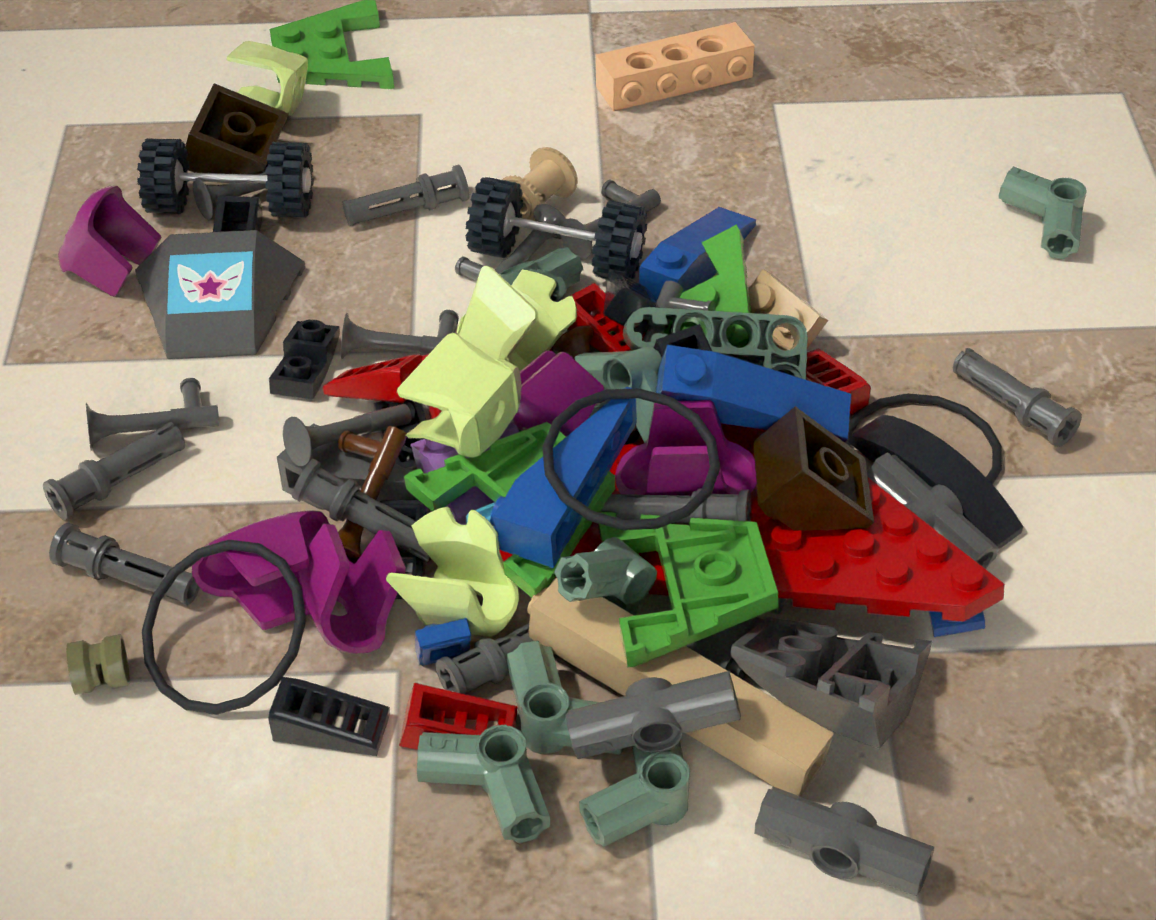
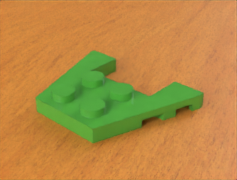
(323, 44)
(728, 287)
(494, 475)
(713, 580)

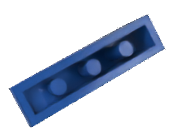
(682, 255)
(749, 392)
(531, 515)

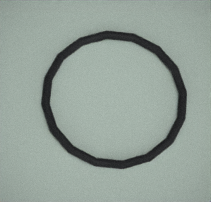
(942, 402)
(630, 524)
(283, 666)

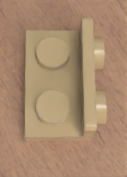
(772, 296)

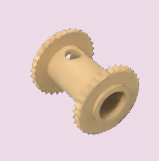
(549, 175)

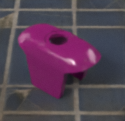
(101, 235)
(550, 388)
(677, 457)
(254, 580)
(355, 584)

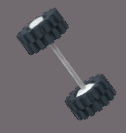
(166, 177)
(497, 215)

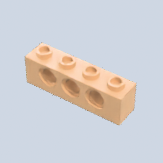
(674, 66)

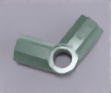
(1056, 201)
(559, 265)
(627, 369)
(608, 572)
(541, 698)
(476, 762)
(638, 799)

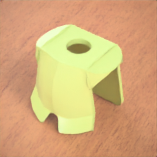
(288, 66)
(515, 319)
(470, 389)
(466, 567)

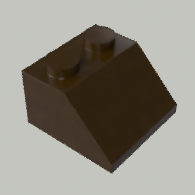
(232, 134)
(810, 477)

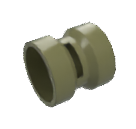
(97, 664)

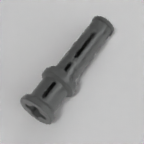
(428, 196)
(1030, 405)
(97, 478)
(346, 501)
(718, 506)
(104, 558)
(481, 664)

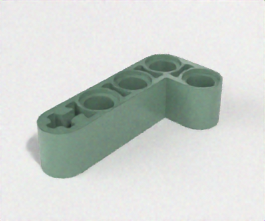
(715, 324)

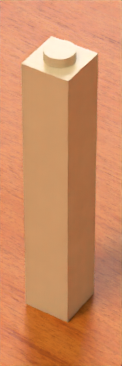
(767, 740)

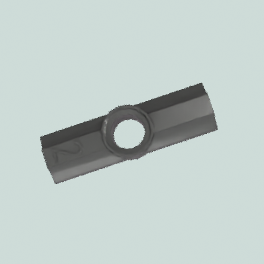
(934, 505)
(653, 715)
(844, 840)

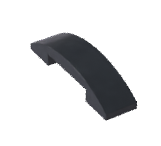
(942, 465)

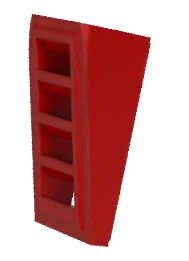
(590, 310)
(840, 378)
(374, 381)
(441, 704)

